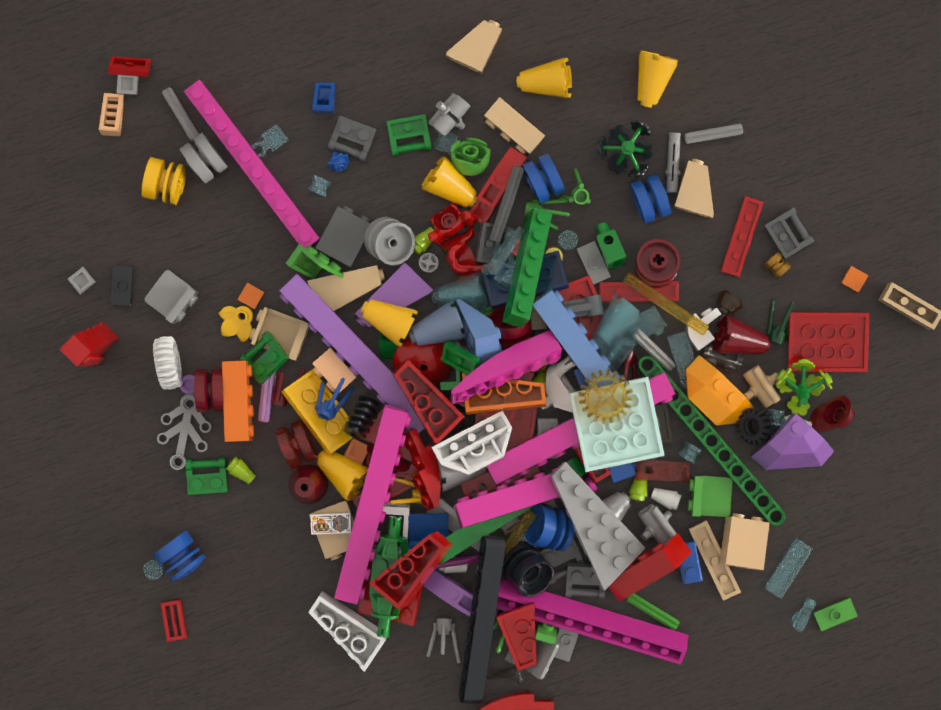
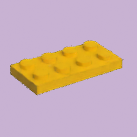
(303, 398)

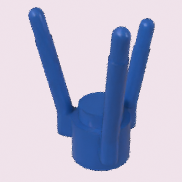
(327, 409)

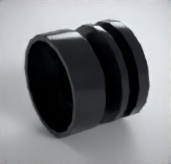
(527, 570)

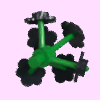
(638, 151)

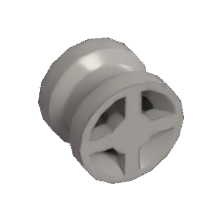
(426, 261)

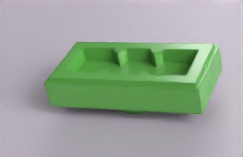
(835, 614)
(546, 633)

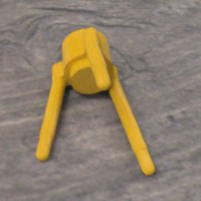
(415, 496)

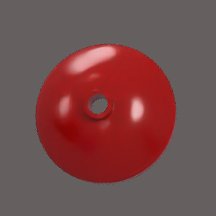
(429, 354)

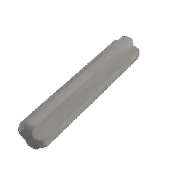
(180, 113)
(714, 133)
(653, 350)

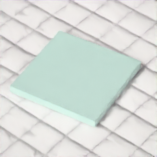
(623, 441)

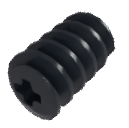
(360, 417)

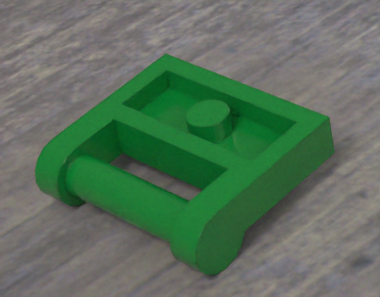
(408, 128)
(267, 363)
(206, 482)

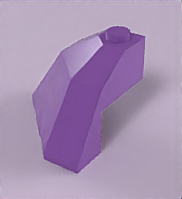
(793, 447)

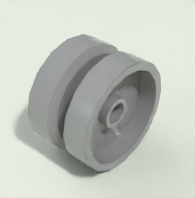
(201, 160)
(389, 240)

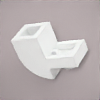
(697, 339)

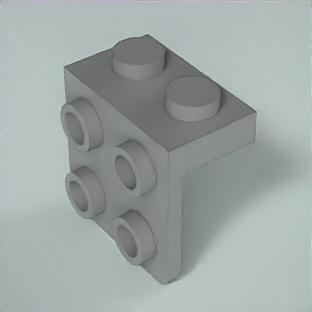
(171, 296)
(544, 654)

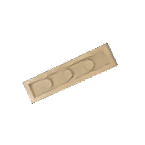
(711, 555)

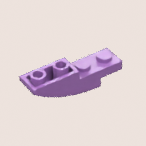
(450, 591)

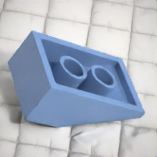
(481, 334)

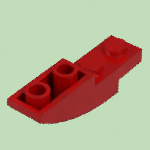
(496, 185)
(428, 477)
(518, 701)

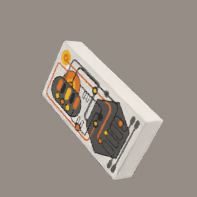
(330, 523)

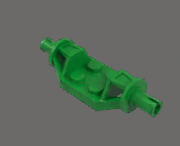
(384, 557)

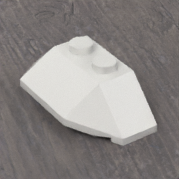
(476, 445)

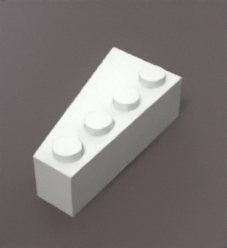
(348, 629)

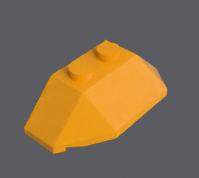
(714, 393)

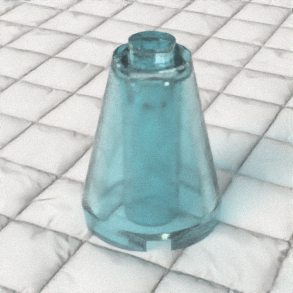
(467, 289)
(617, 320)

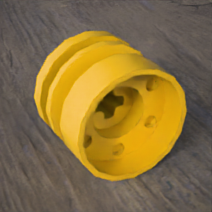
(168, 182)

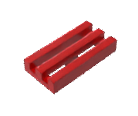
(129, 66)
(181, 620)

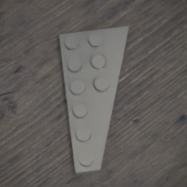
(600, 532)

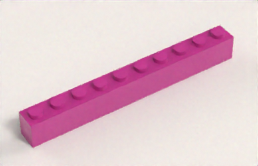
(251, 164)
(557, 439)
(371, 504)
(598, 623)

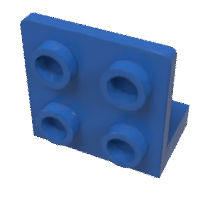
(424, 524)

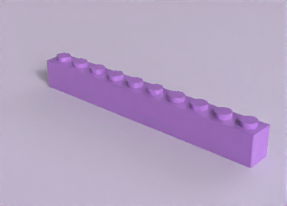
(347, 344)

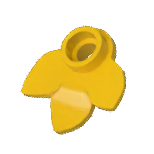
(234, 324)

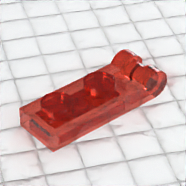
(663, 471)

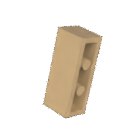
(513, 127)
(910, 306)

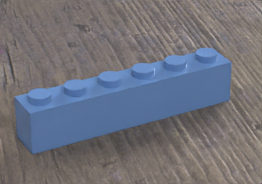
(572, 335)

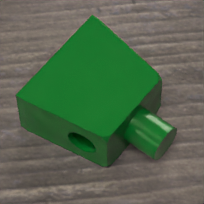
(613, 253)

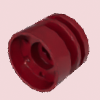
(510, 334)

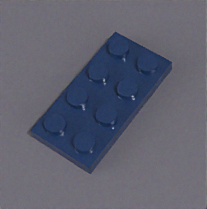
(551, 276)

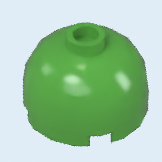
(470, 156)

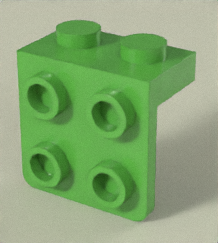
(310, 263)
(710, 496)

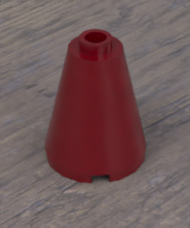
(739, 338)
(315, 480)

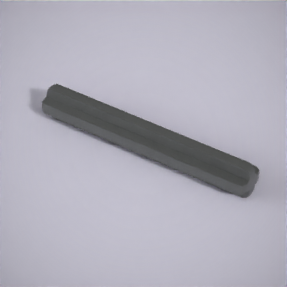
(506, 204)

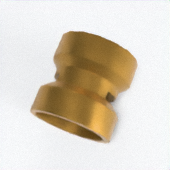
(777, 265)

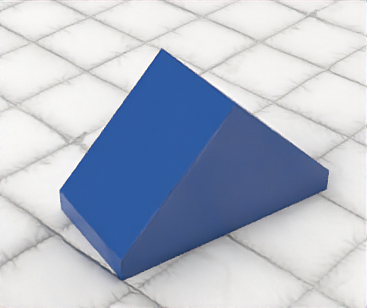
(324, 98)

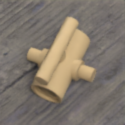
(761, 386)

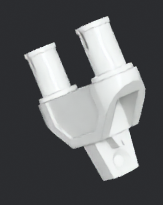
(558, 386)

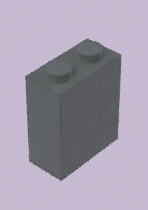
(344, 236)

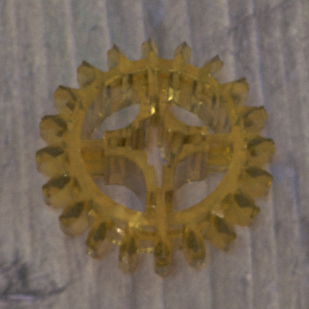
(612, 388)

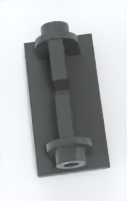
(728, 362)

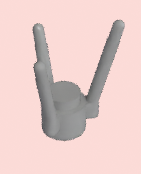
(444, 626)

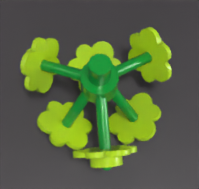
(812, 384)

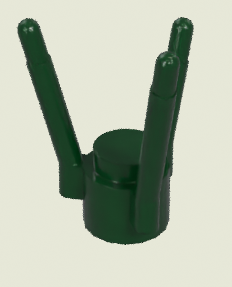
(778, 334)

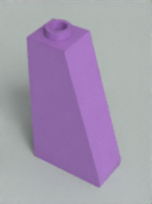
(400, 289)

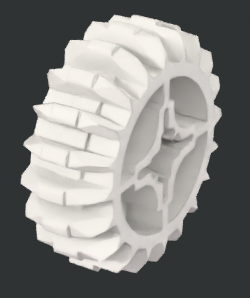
(167, 362)

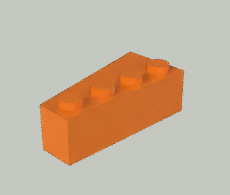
(507, 397)
(237, 401)

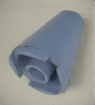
(438, 327)

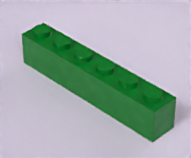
(527, 267)

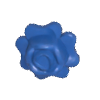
(338, 162)

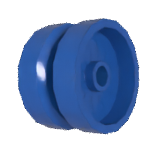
(541, 179)
(650, 199)

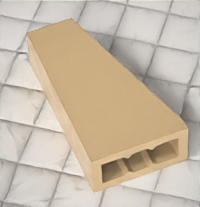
(341, 291)

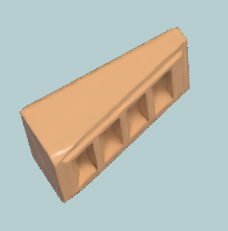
(111, 131)

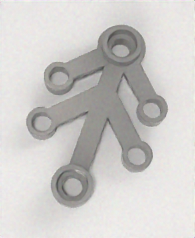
(185, 428)

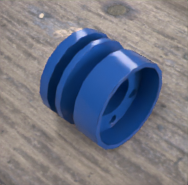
(550, 528)
(179, 556)

